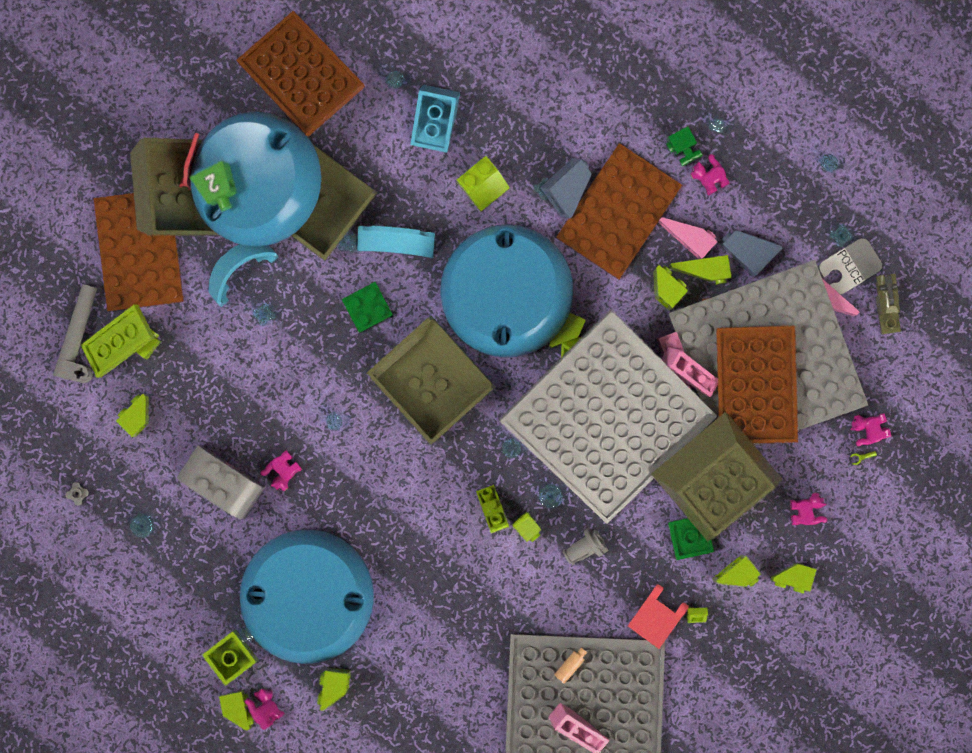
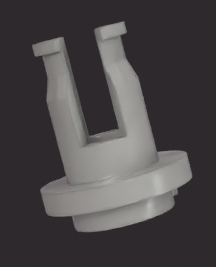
(585, 547)

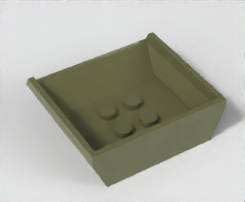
(159, 201)
(338, 207)
(431, 380)
(717, 477)

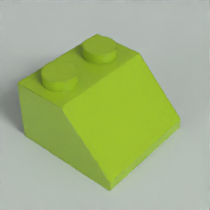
(483, 183)
(738, 573)

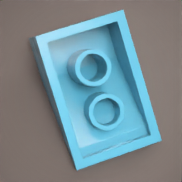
(434, 118)

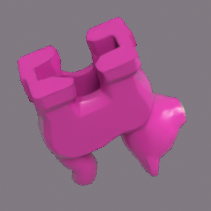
(708, 179)
(873, 430)
(285, 471)
(805, 510)
(266, 711)

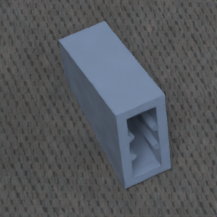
(567, 186)
(750, 251)

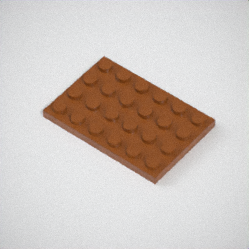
(300, 73)
(619, 211)
(134, 265)
(759, 381)

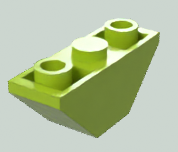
(492, 509)

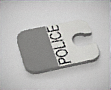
(854, 263)

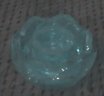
(553, 502)
(148, 525)

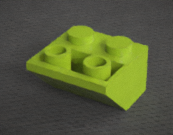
(666, 288)
(335, 685)

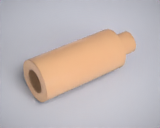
(570, 665)

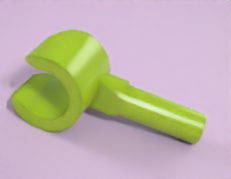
(863, 456)

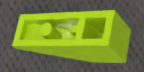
(708, 269)
(527, 527)

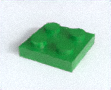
(367, 307)
(688, 540)

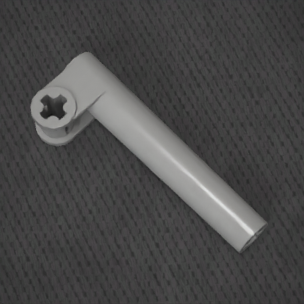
(66, 366)

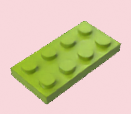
(117, 341)

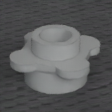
(82, 494)

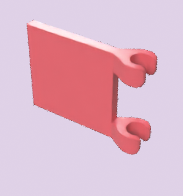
(188, 164)
(655, 620)

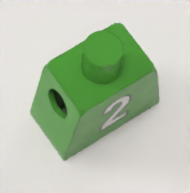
(216, 184)

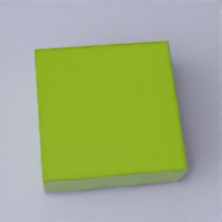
(697, 615)

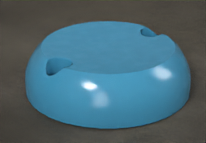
(272, 180)
(507, 290)
(306, 596)

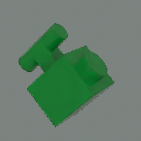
(682, 143)

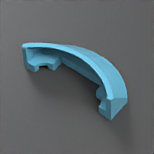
(396, 240)
(230, 262)

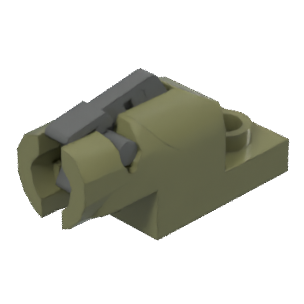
(888, 304)

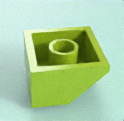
(230, 657)

